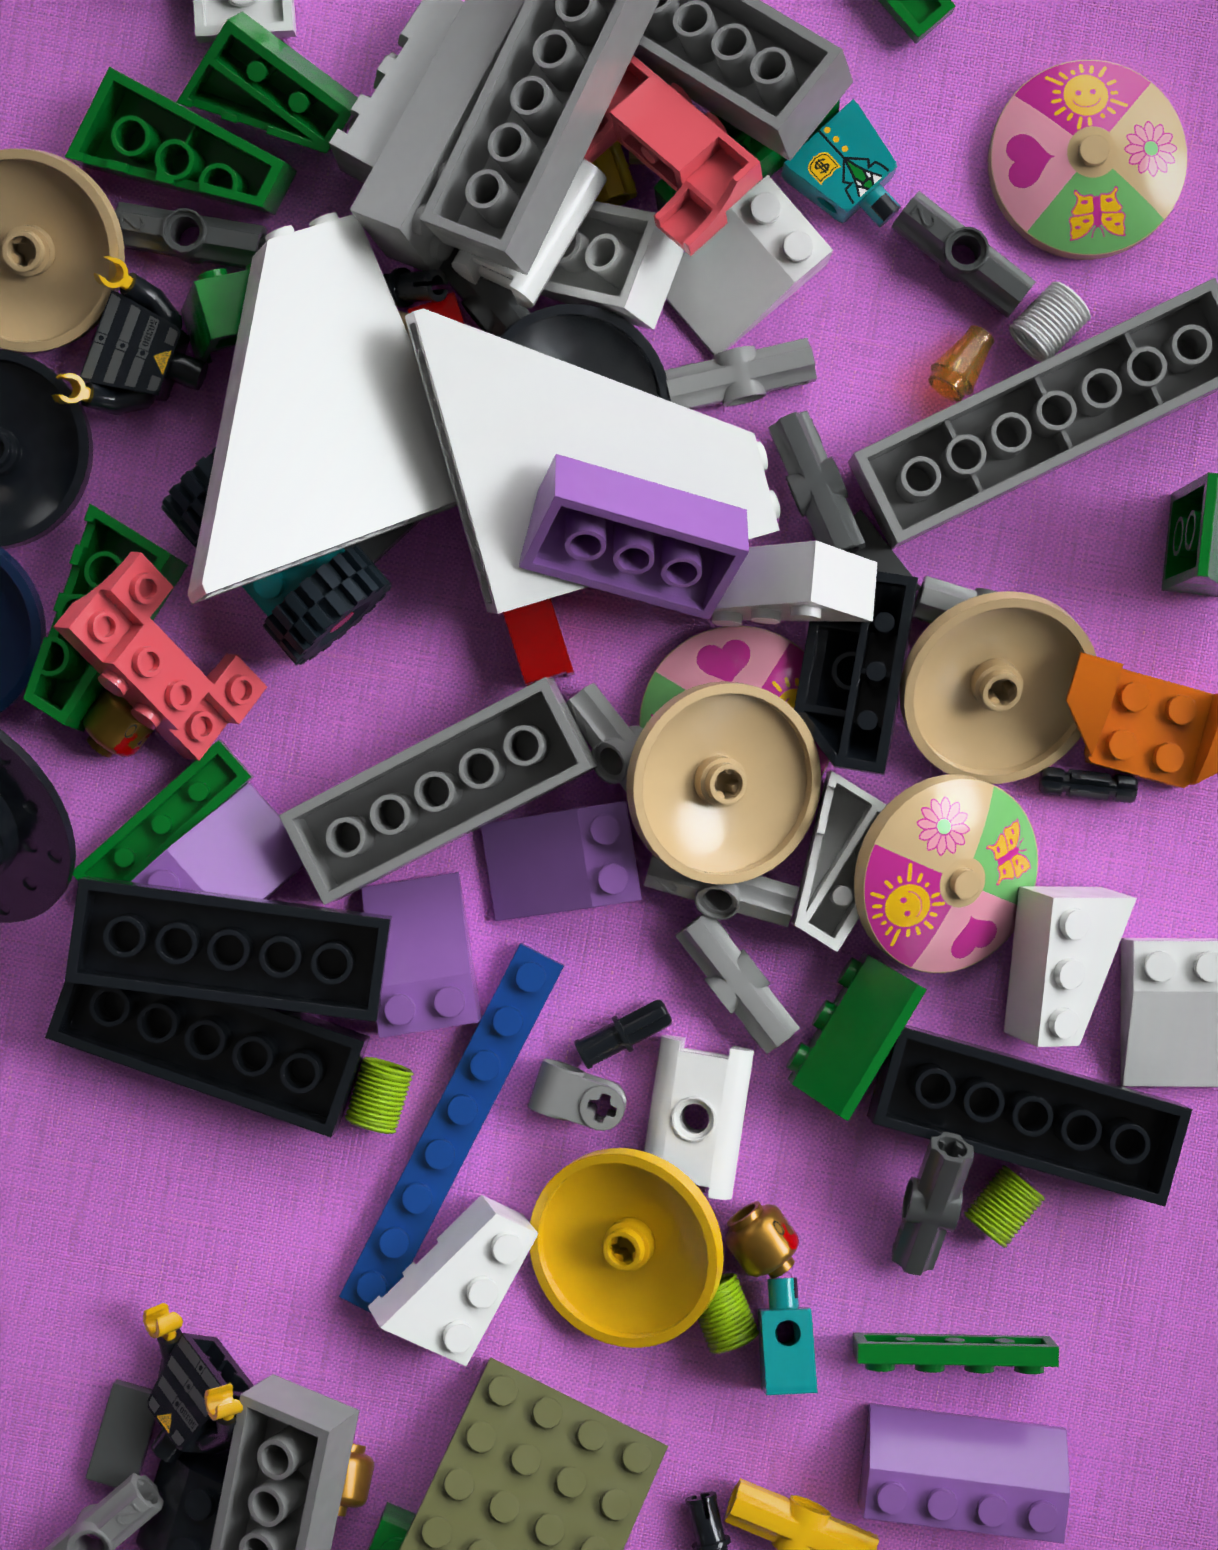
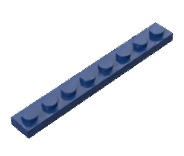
(453, 1126)

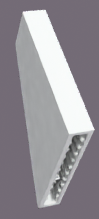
(514, 408)
(319, 415)

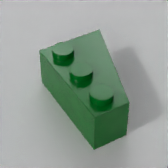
(269, 86)
(214, 310)

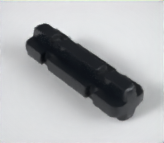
(1088, 784)

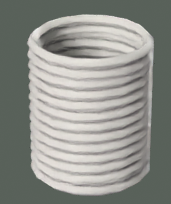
(1050, 321)

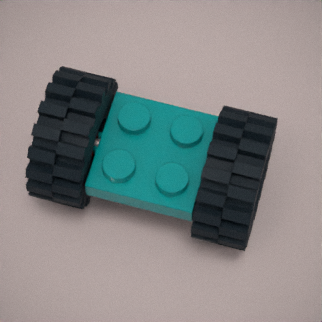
(305, 603)

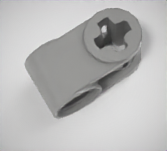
(566, 1095)

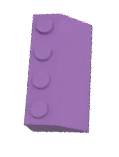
(634, 537)
(965, 1473)

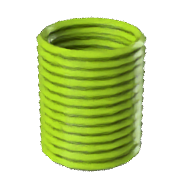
(379, 1095)
(1004, 1206)
(728, 1319)

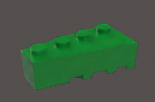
(161, 143)
(62, 678)

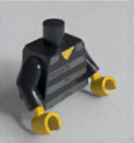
(134, 350)
(194, 1389)

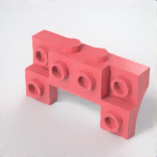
(682, 149)
(148, 669)

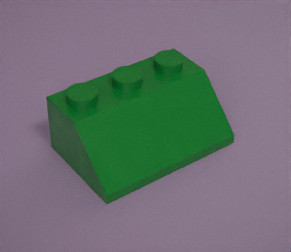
(854, 1034)

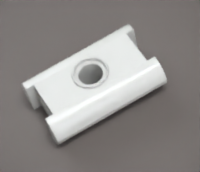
(572, 212)
(720, 1087)

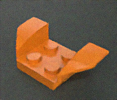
(1143, 723)

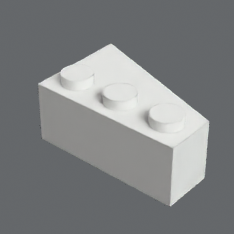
(799, 585)
(826, 891)
(1061, 960)
(459, 1283)

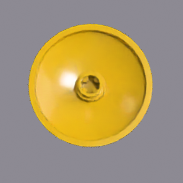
(626, 1247)

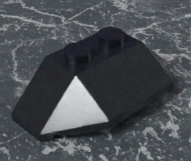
(854, 678)
(190, 1504)

